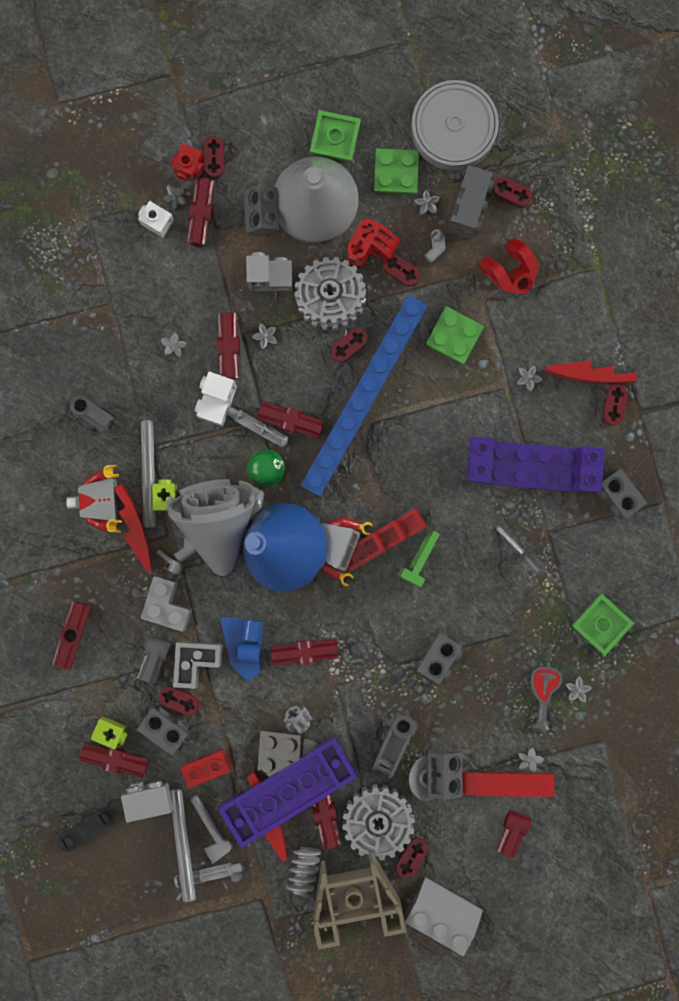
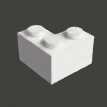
(216, 399)

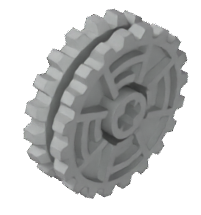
(330, 309)
(395, 816)

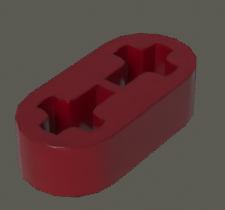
(209, 157)
(515, 188)
(398, 274)
(345, 341)
(609, 404)
(177, 705)
(415, 860)

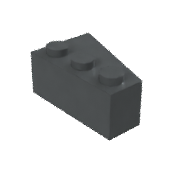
(471, 202)

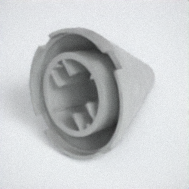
(316, 199)
(214, 519)

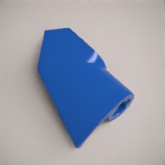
(243, 645)

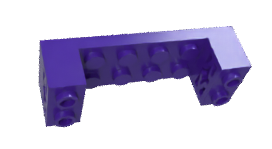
(535, 466)
(288, 791)

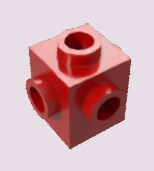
(187, 163)

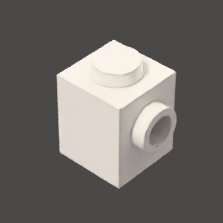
(155, 218)

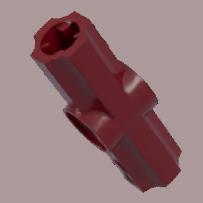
(201, 212)
(228, 345)
(290, 420)
(66, 648)
(304, 652)
(114, 760)
(326, 819)

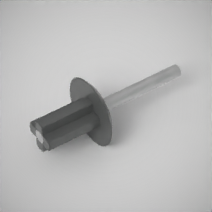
(526, 556)

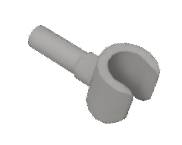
(175, 566)

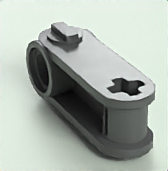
(394, 744)

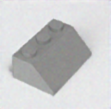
(443, 916)

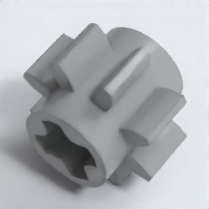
(297, 719)

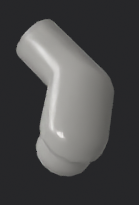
(438, 245)
(258, 503)
(185, 552)

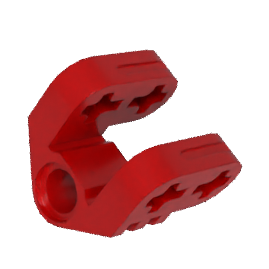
(378, 242)
(509, 281)

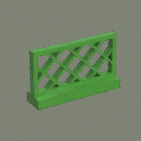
(411, 574)

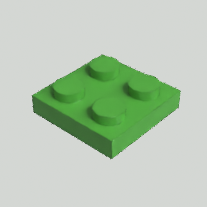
(335, 136)
(396, 171)
(454, 335)
(602, 624)

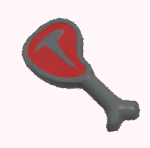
(544, 682)

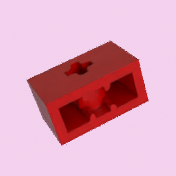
(206, 767)

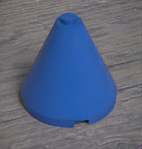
(284, 547)

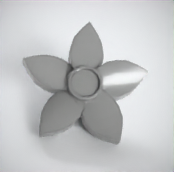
(427, 203)
(265, 336)
(172, 344)
(528, 378)
(578, 690)
(530, 760)

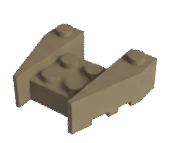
(354, 898)

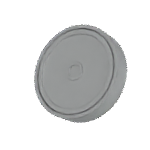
(454, 125)

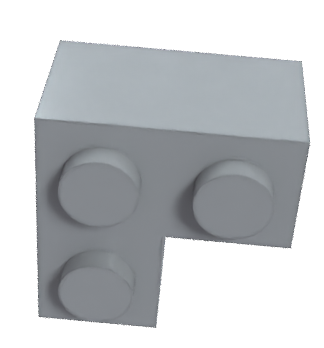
(267, 274)
(160, 608)
(189, 658)
(146, 800)

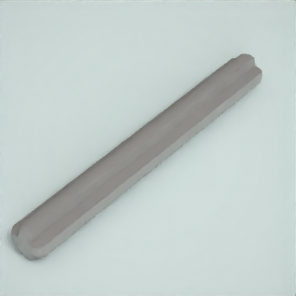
(148, 473)
(182, 846)

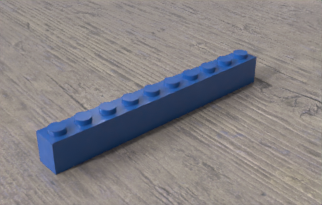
(364, 396)

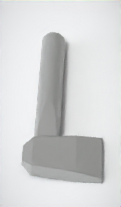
(222, 845)

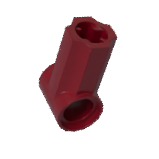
(515, 827)

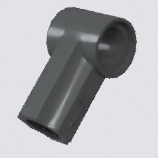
(92, 414)
(155, 654)

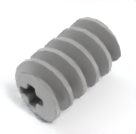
(304, 871)

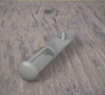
(258, 427)
(212, 873)

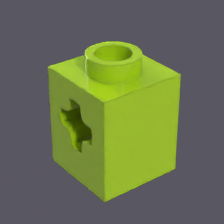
(158, 502)
(102, 736)

